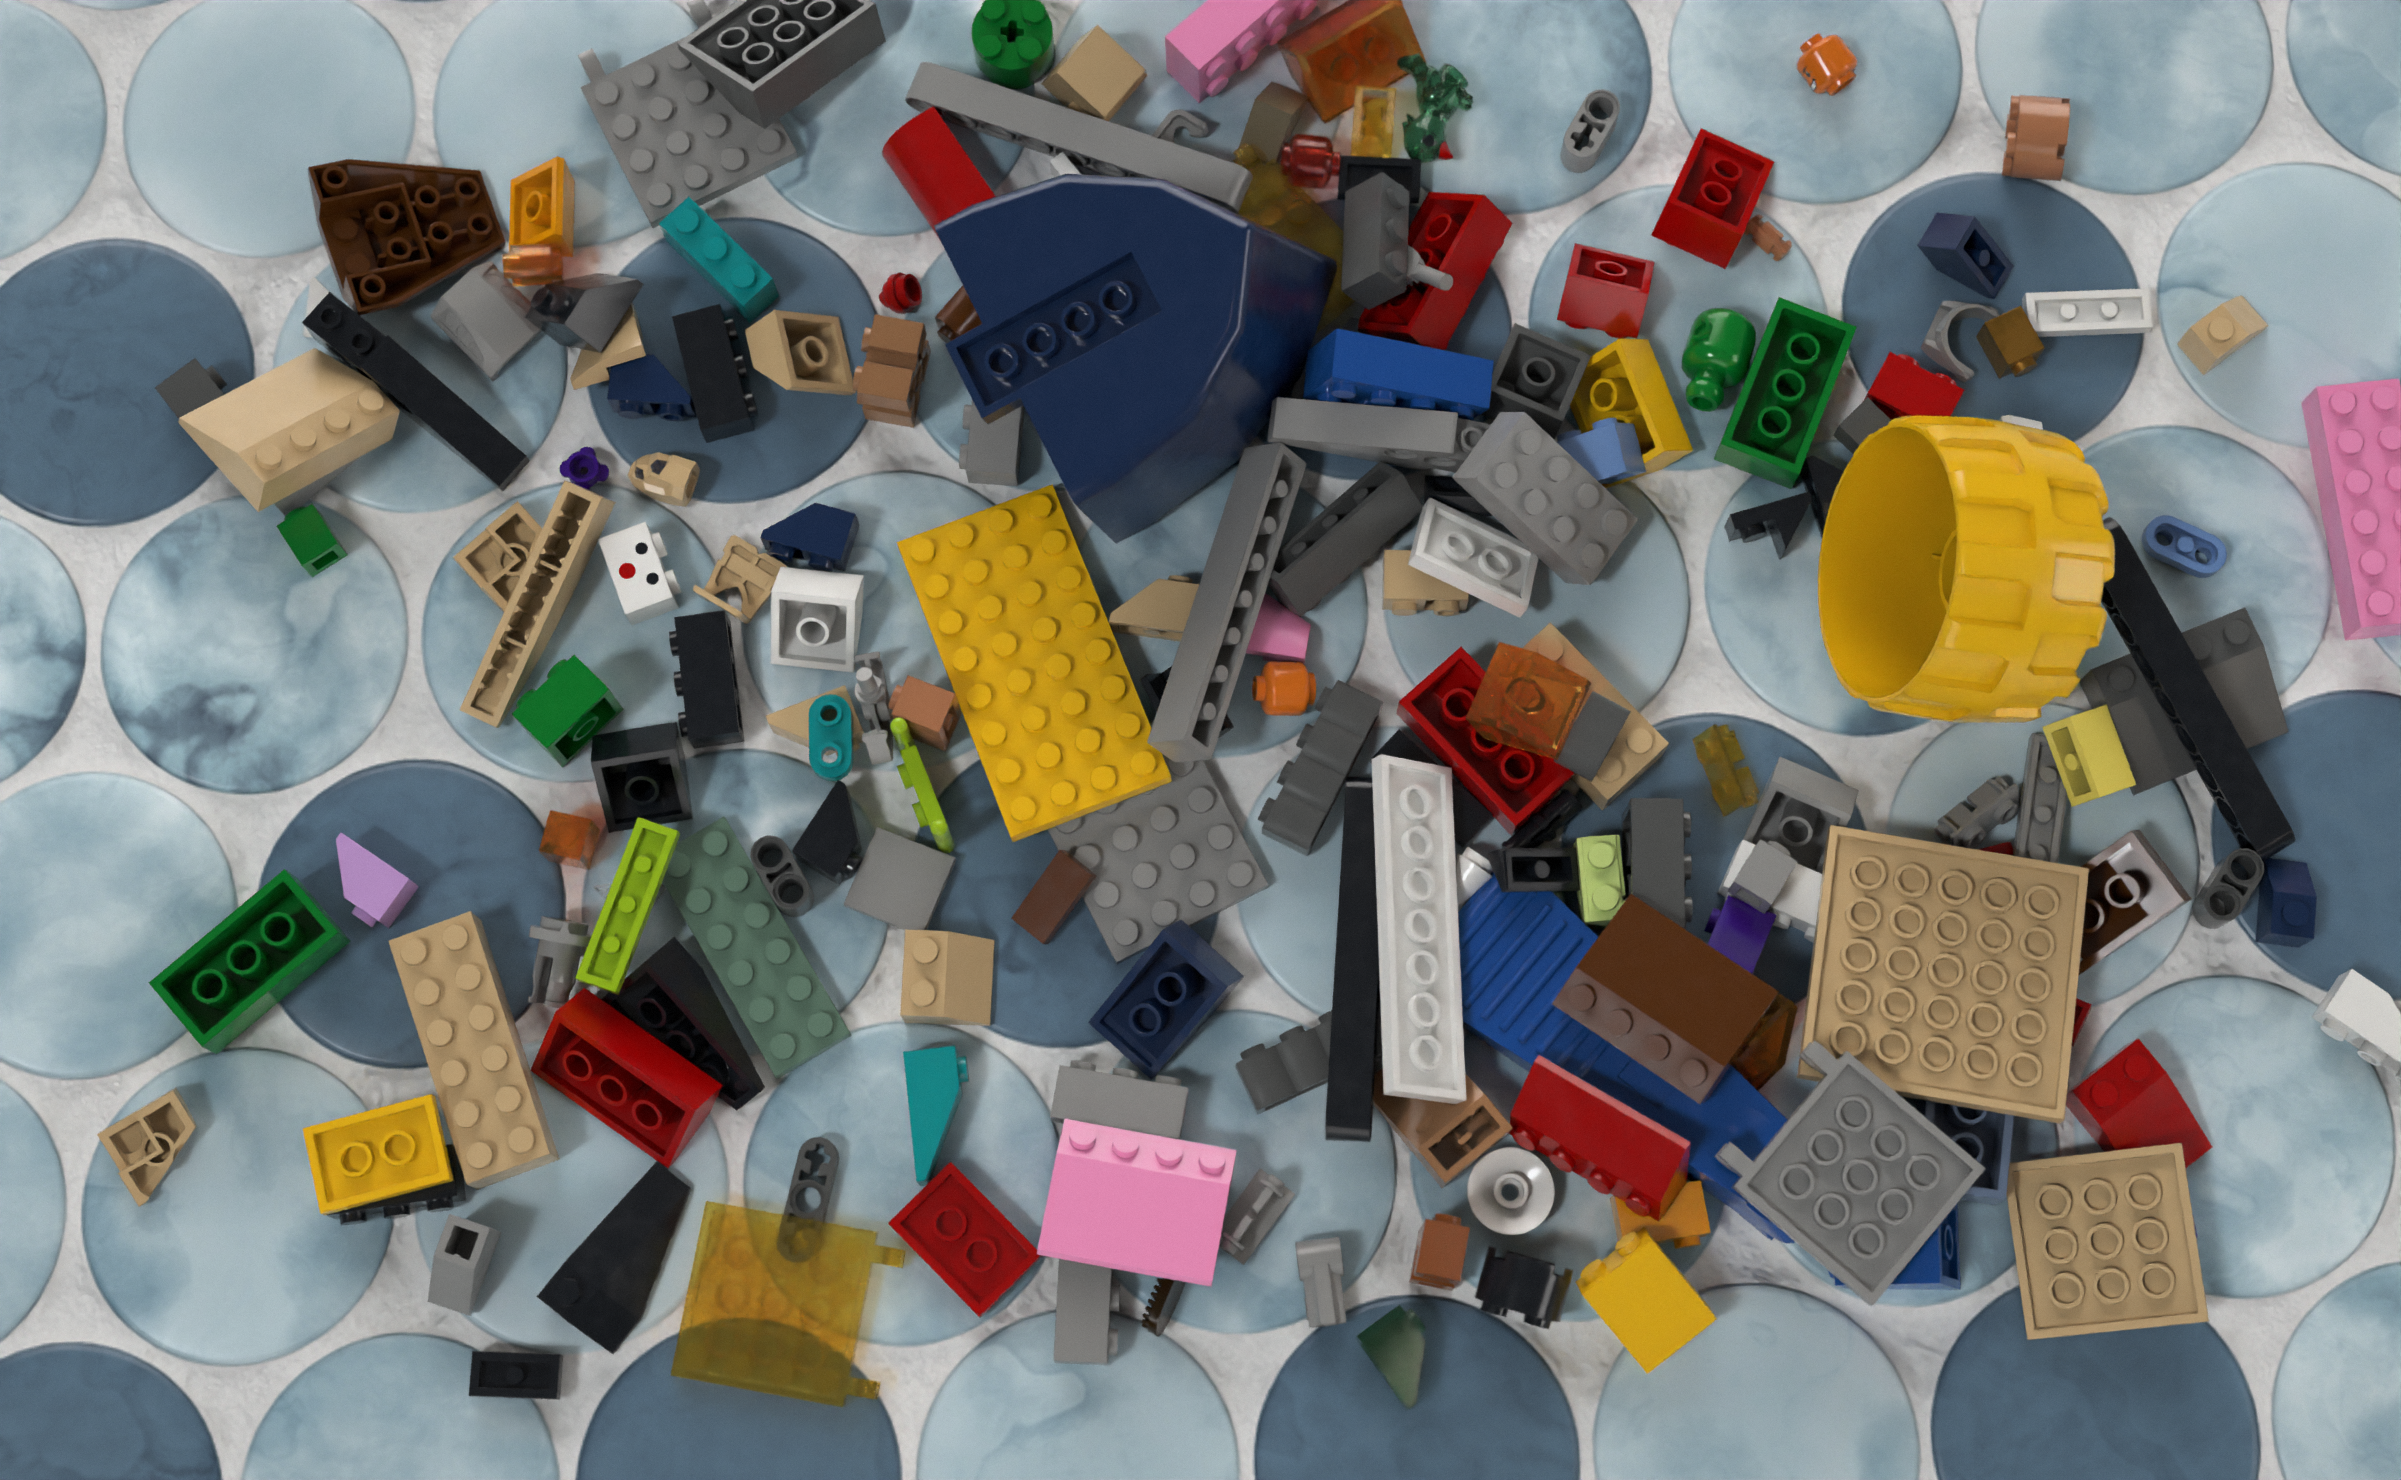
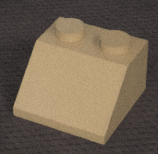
(947, 978)

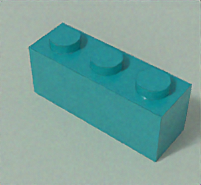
(719, 259)

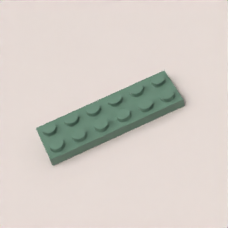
(752, 949)

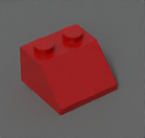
(1605, 291)

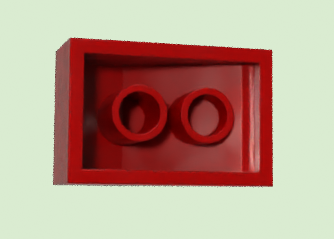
(1713, 199)
(2135, 1105)

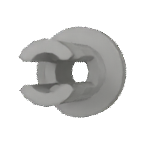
(556, 959)

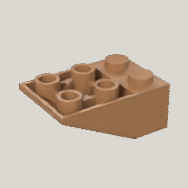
(1444, 1134)

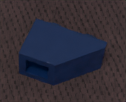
(647, 388)
(815, 535)

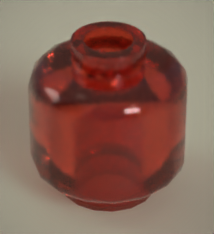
(1309, 161)

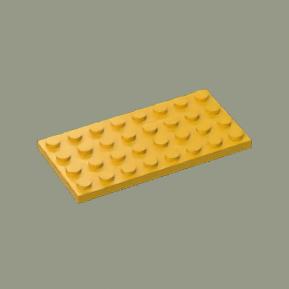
(1033, 663)

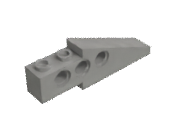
(1376, 433)

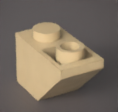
(1411, 590)

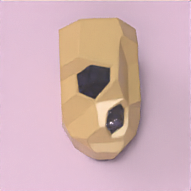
(665, 477)

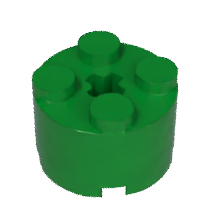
(1015, 63)

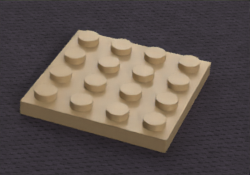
(2105, 1242)

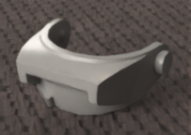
(1936, 339)

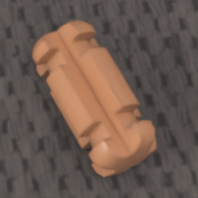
(1768, 237)

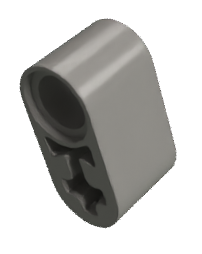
(1595, 129)

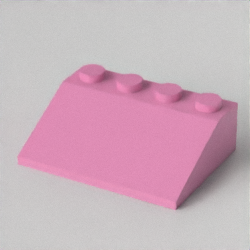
(1137, 1202)

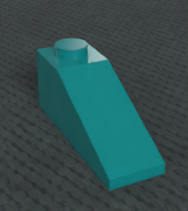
(933, 1094)

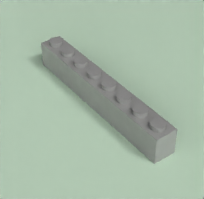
(1227, 603)

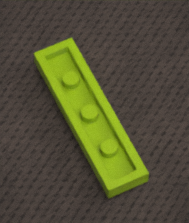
(628, 906)

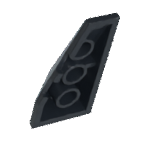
(613, 1270)

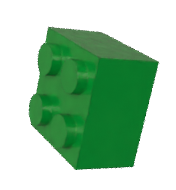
(567, 710)

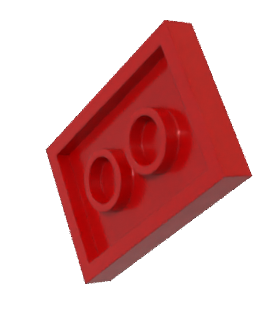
(965, 1239)

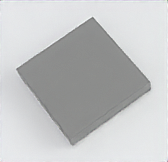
(899, 881)

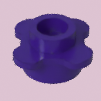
(584, 459)

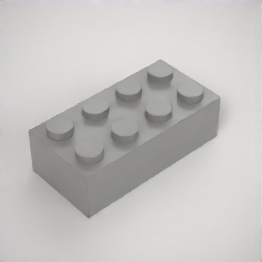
(1545, 498)

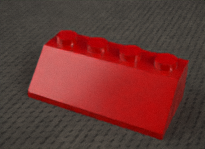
(1456, 237)
(1499, 776)
(625, 1077)
(1600, 1139)

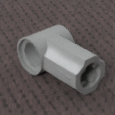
(1321, 1272)

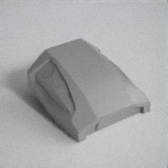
(486, 318)

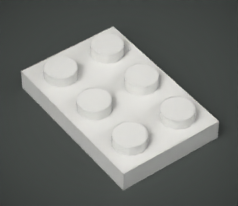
(1473, 557)

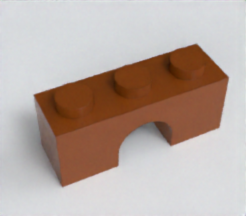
(1439, 1252)

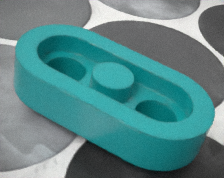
(831, 735)

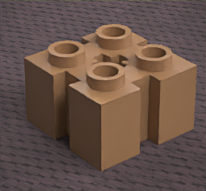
(892, 371)

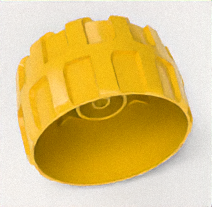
(1963, 569)

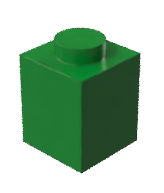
(311, 539)

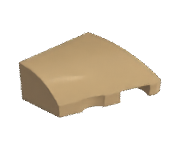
(621, 347)
(500, 554)
(148, 1142)

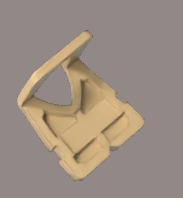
(744, 569)

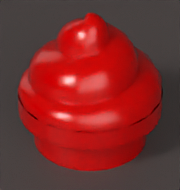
(901, 293)

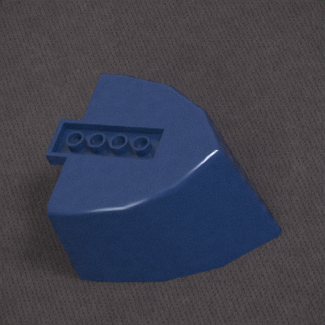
(1131, 332)

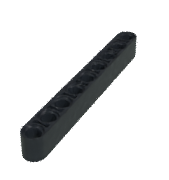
(2191, 704)
(1355, 975)

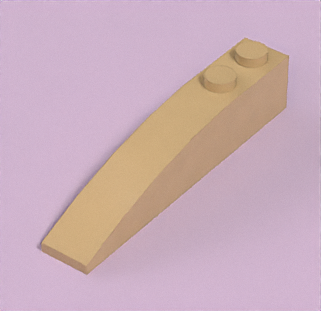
(538, 601)

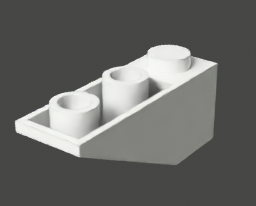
(2365, 1018)

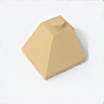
(801, 352)

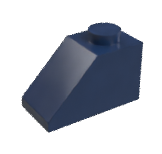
(1965, 253)
(2286, 904)

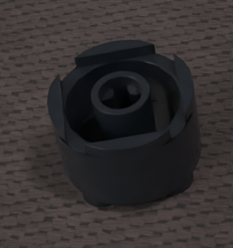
(1523, 1286)

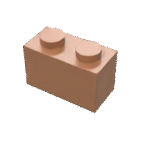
(928, 710)

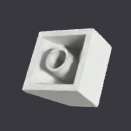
(816, 619)

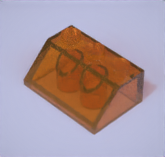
(1349, 49)

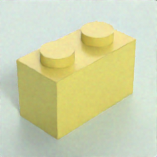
(2089, 755)

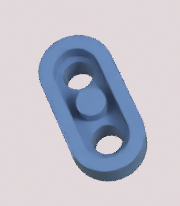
(2183, 544)

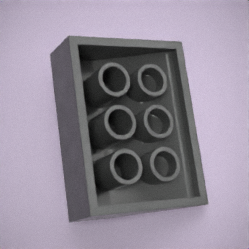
(781, 51)
(2235, 668)

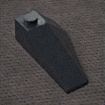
(680, 1008)

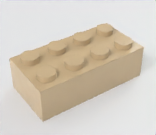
(1636, 745)

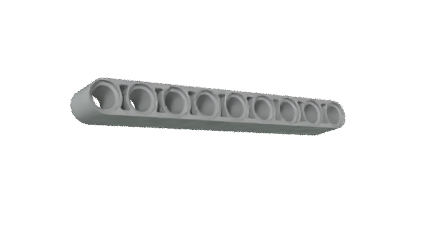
(1079, 136)

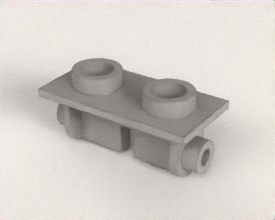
(1993, 805)
(1253, 1215)

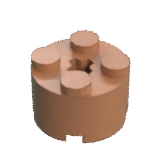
(2036, 137)

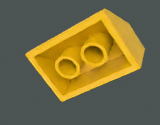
(1629, 386)

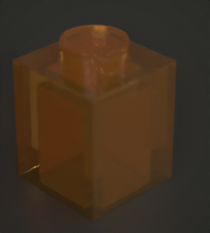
(569, 840)

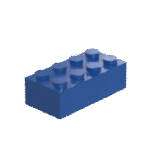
(1396, 374)

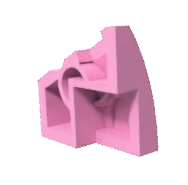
(1279, 633)

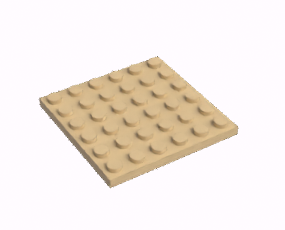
(1947, 971)

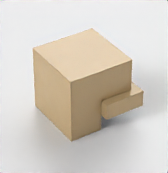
(1095, 76)

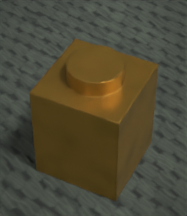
(2010, 343)

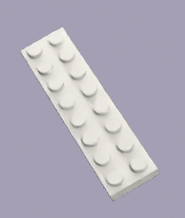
(1418, 931)

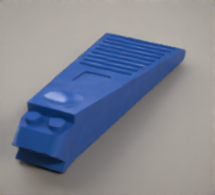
(1513, 966)

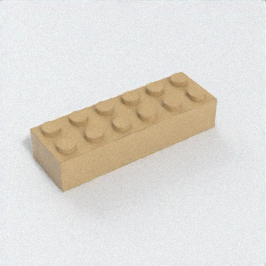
(473, 1050)

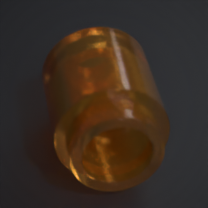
(533, 264)

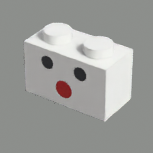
(639, 572)

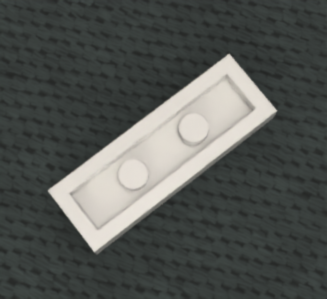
(2089, 312)

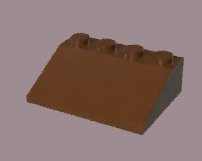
(1666, 998)

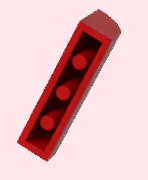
(934, 168)

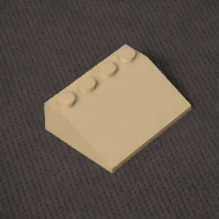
(292, 426)

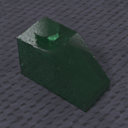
(1397, 1351)

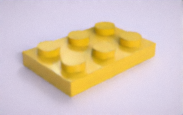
(377, 1154)

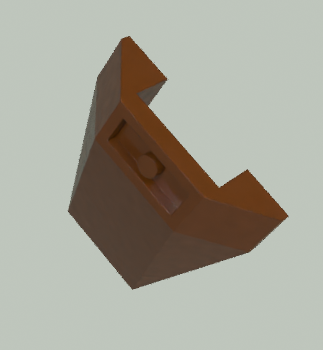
(400, 227)

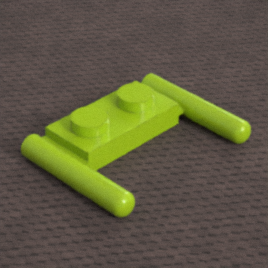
(914, 775)

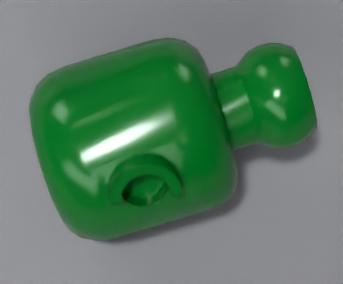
(1716, 356)

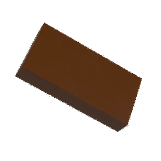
(1053, 897)

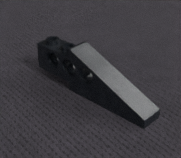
(415, 390)

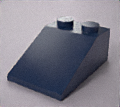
(1165, 998)

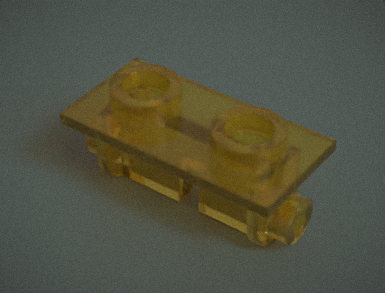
(1717, 751)

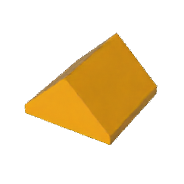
(543, 207)

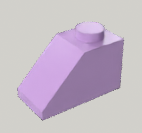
(372, 884)

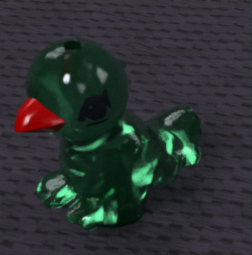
(1438, 99)

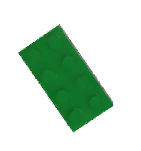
(1785, 393)
(249, 962)

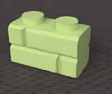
(1599, 879)

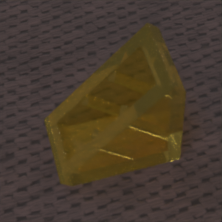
(1373, 121)

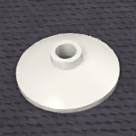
(1527, 1175)

